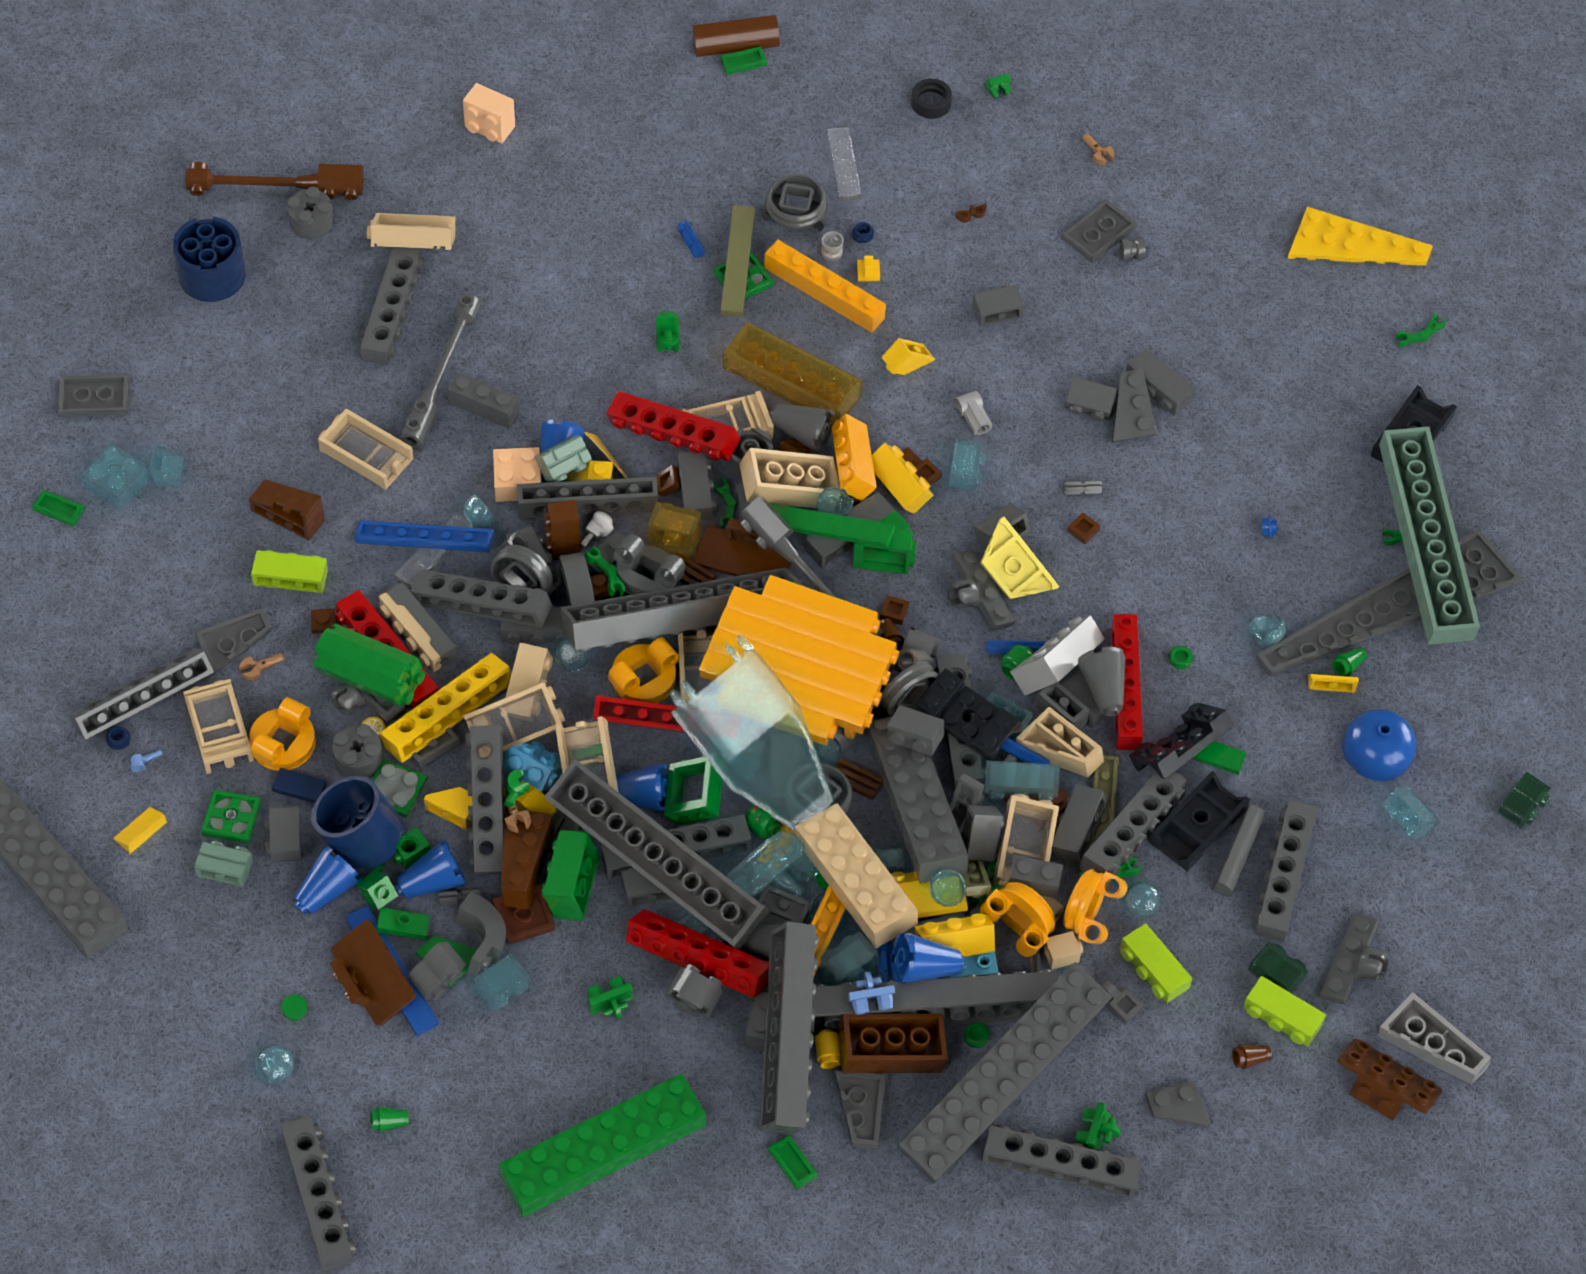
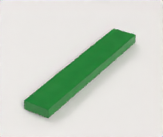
(836, 526)

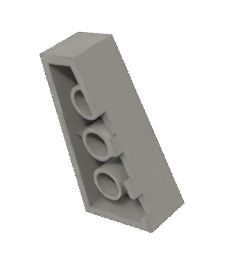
(1057, 655)
(1433, 1039)

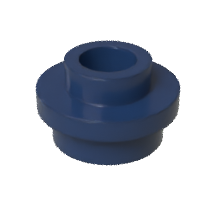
(863, 227)
(118, 732)

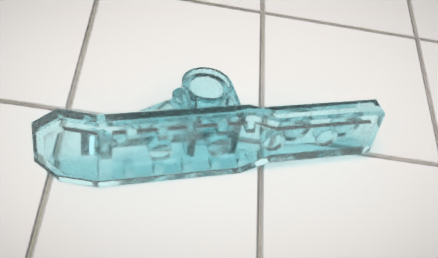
(758, 870)

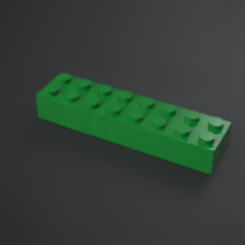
(602, 1144)

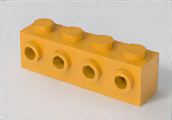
(853, 457)

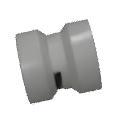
(832, 246)

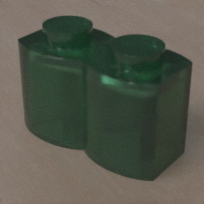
(1524, 800)
(1278, 968)

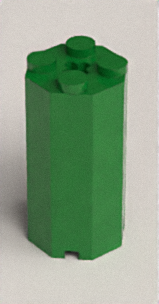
(368, 665)

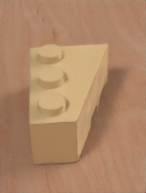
(530, 668)
(1062, 743)

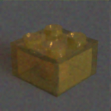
(674, 529)

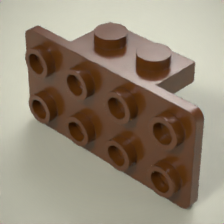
(736, 551)
(370, 973)
(1385, 1083)

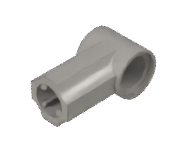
(972, 409)

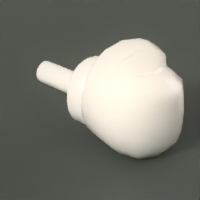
(598, 526)

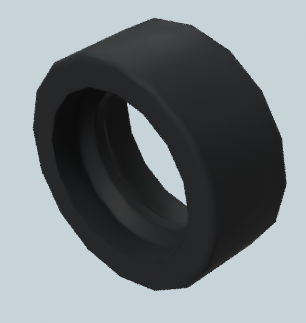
(931, 111)

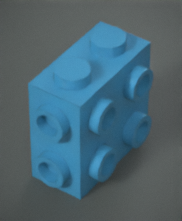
(539, 766)

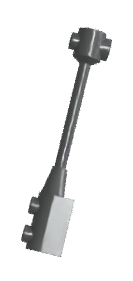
(424, 409)
(774, 533)

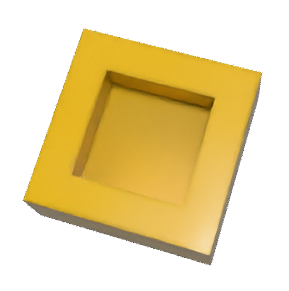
(868, 269)

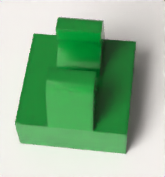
(995, 83)

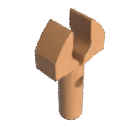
(1098, 150)
(258, 666)
(515, 814)

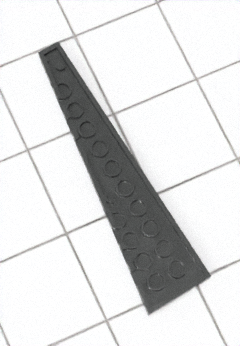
(1385, 609)

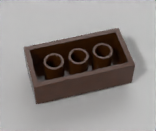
(892, 1043)

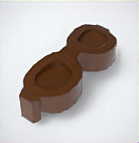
(977, 212)

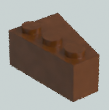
(288, 508)
(562, 528)

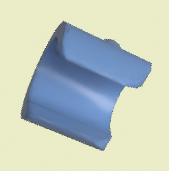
(138, 760)

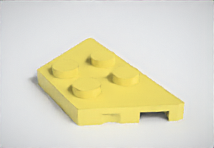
(1014, 564)

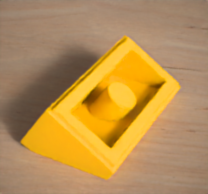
(1332, 683)
(140, 829)

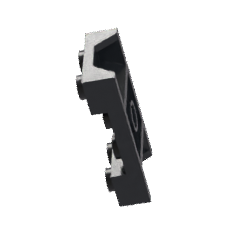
(1421, 413)
(952, 699)
(1200, 728)
(1185, 838)

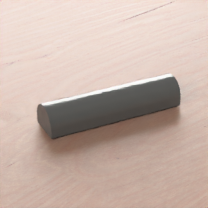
(1239, 850)

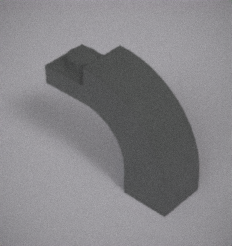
(576, 578)
(967, 793)
(488, 925)

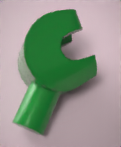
(515, 788)

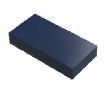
(298, 785)

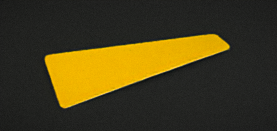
(601, 446)

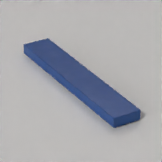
(424, 536)
(418, 1011)

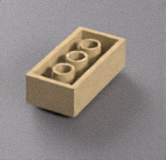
(787, 476)

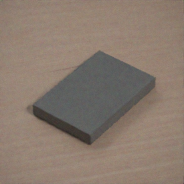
(1098, 231)
(93, 395)

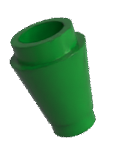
(1348, 661)
(388, 1118)

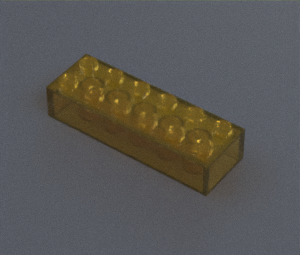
(791, 372)

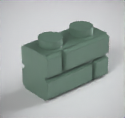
(563, 458)
(223, 863)

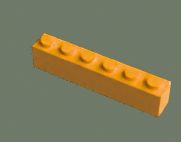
(825, 286)

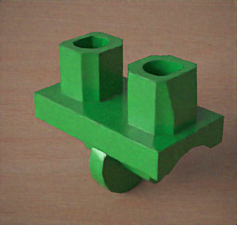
(667, 331)
(612, 1001)
(1101, 1130)

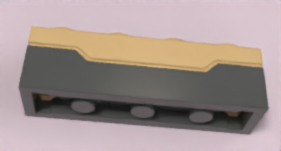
(417, 627)

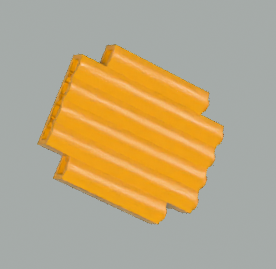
(814, 647)

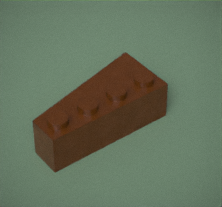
(524, 858)

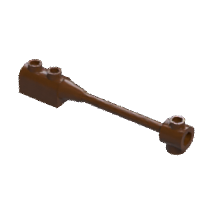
(330, 179)

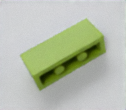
(289, 571)
(1155, 963)
(1284, 1011)

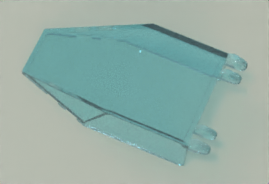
(756, 738)

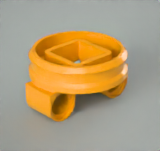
(659, 657)
(293, 718)
(1086, 902)
(1024, 913)

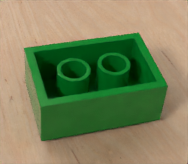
(571, 875)

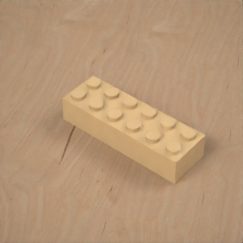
(857, 875)

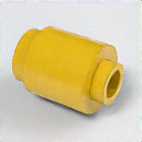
(828, 1049)

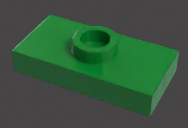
(403, 923)

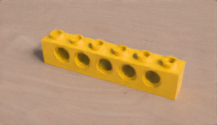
(446, 707)

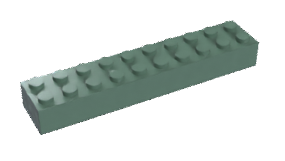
(1429, 536)

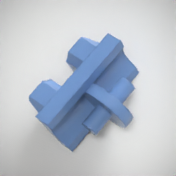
(882, 994)

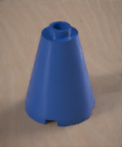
(556, 433)
(645, 787)
(431, 873)
(325, 882)
(923, 959)

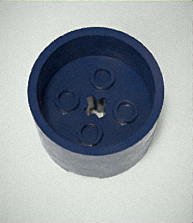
(209, 259)
(358, 822)

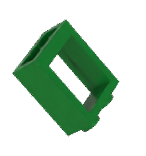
(887, 560)
(694, 810)

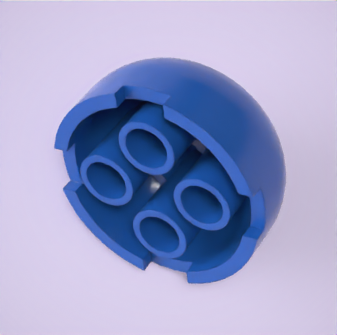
(1379, 745)

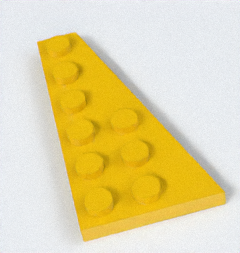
(1341, 239)

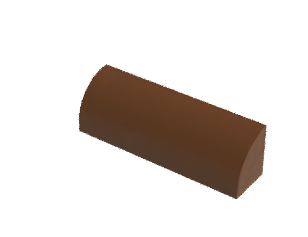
(735, 35)

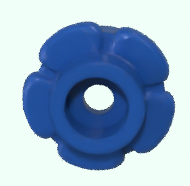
(1269, 527)

